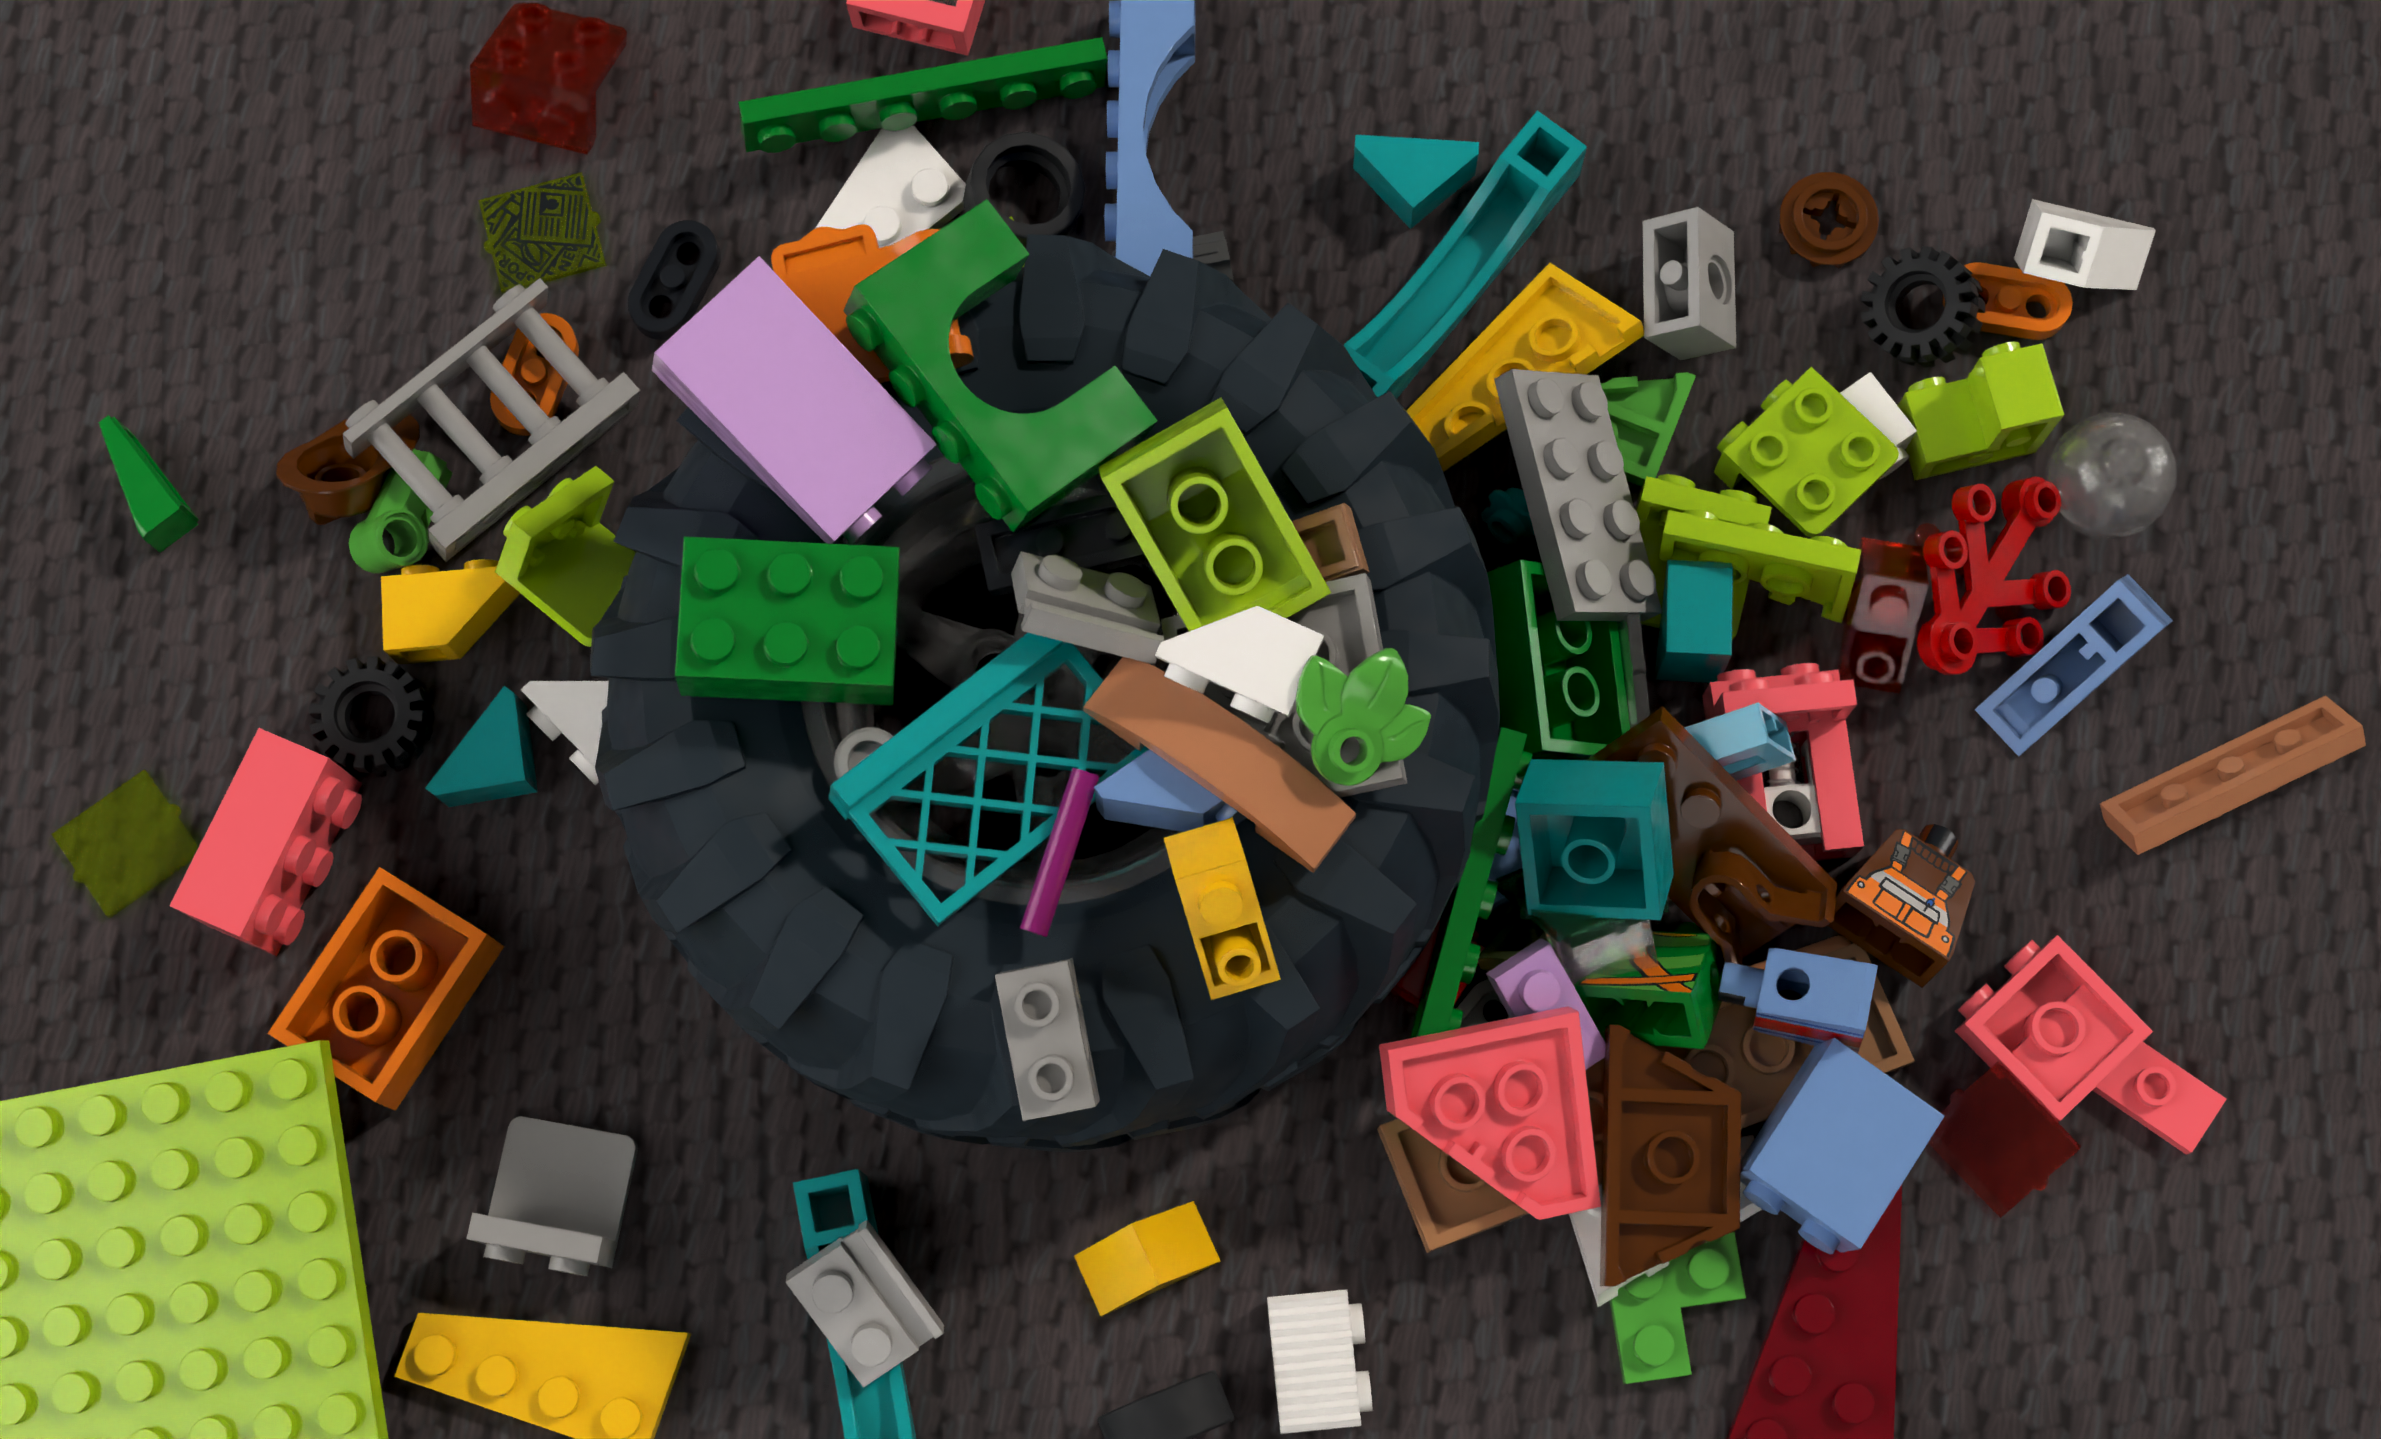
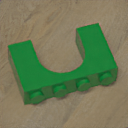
(1014, 458)

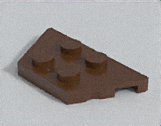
(1664, 1158)

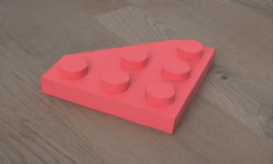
(1504, 1106)

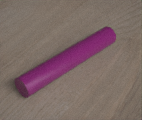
(1059, 852)

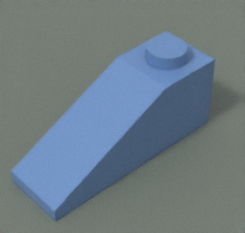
(2073, 664)

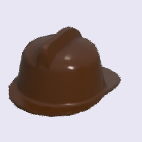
(333, 481)

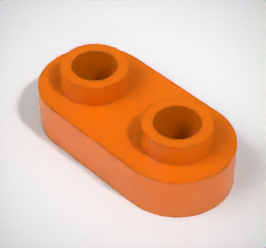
(2005, 298)
(534, 374)

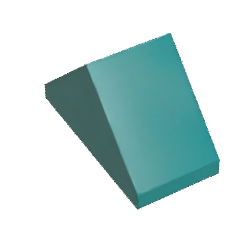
(1414, 172)
(1695, 621)
(492, 757)

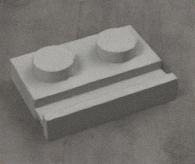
(1086, 606)
(864, 1303)

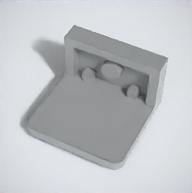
(557, 1196)

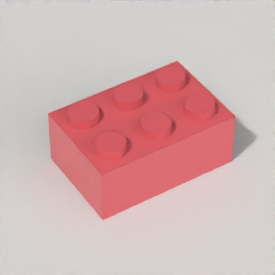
(269, 843)

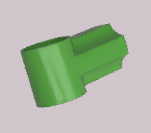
(402, 515)

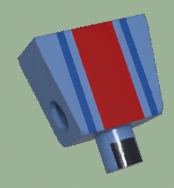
(1831, 989)

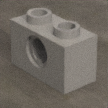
(1689, 284)
(1047, 1039)

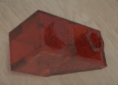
(1883, 614)

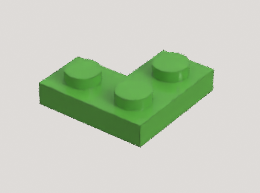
(1649, 1309)

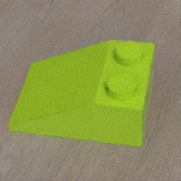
(1212, 521)

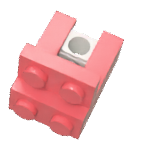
(1816, 716)

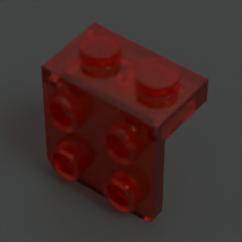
(543, 75)

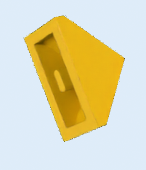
(1146, 1257)

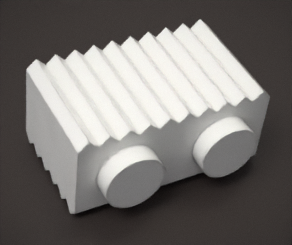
(1316, 1361)

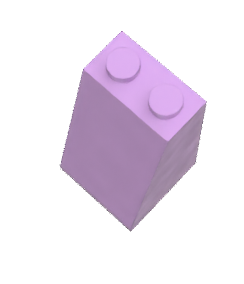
(794, 404)

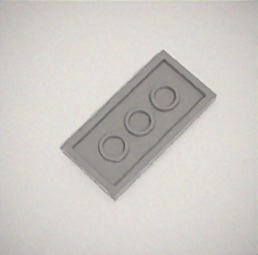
(1577, 496)

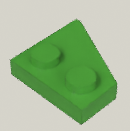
(1645, 419)

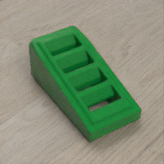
(152, 499)

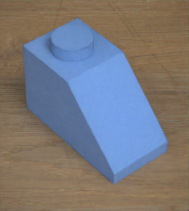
(1159, 796)

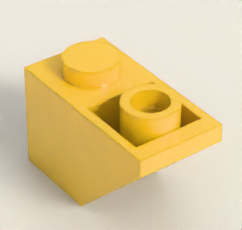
(441, 612)
(1222, 908)

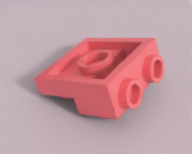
(2052, 1025)

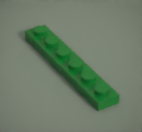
(923, 94)
(1454, 955)

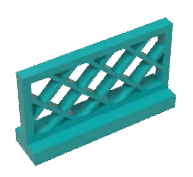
(940, 735)

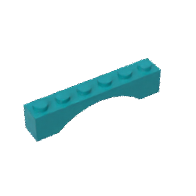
(1482, 241)
(830, 1210)

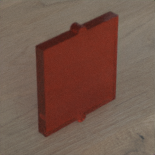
(2001, 1139)

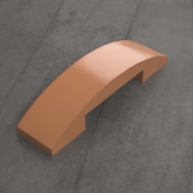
(1224, 757)

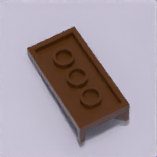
(1730, 858)

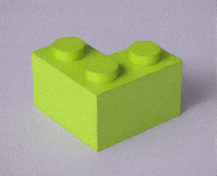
(1989, 417)

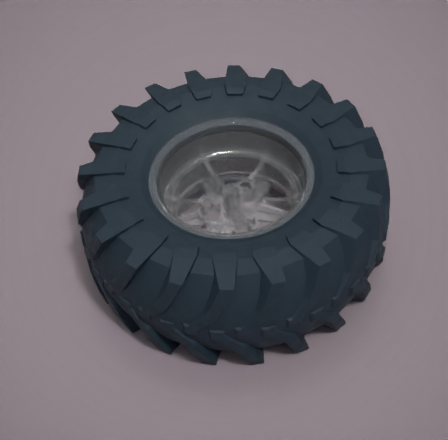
(821, 940)

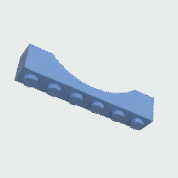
(1152, 56)

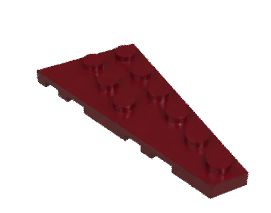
(1830, 1345)

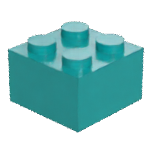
(1595, 838)

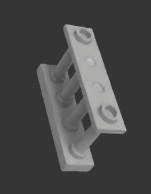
(503, 480)

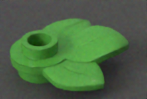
(1360, 706)

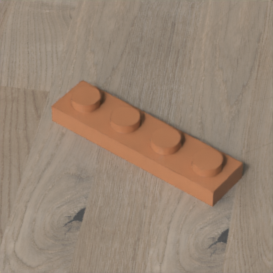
(2232, 774)

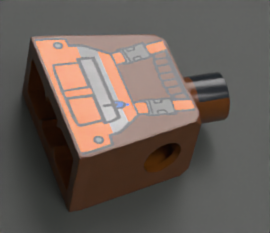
(1907, 903)

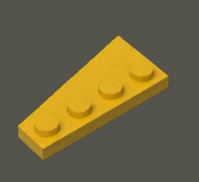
(1546, 328)
(549, 1373)

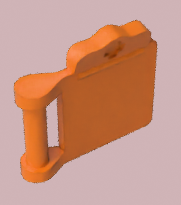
(828, 266)

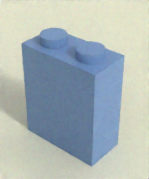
(1837, 1147)

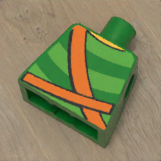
(1667, 1002)

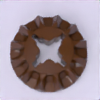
(1854, 210)

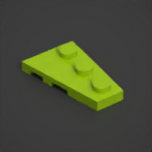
(1784, 564)

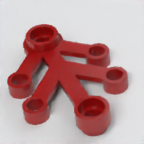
(1951, 637)

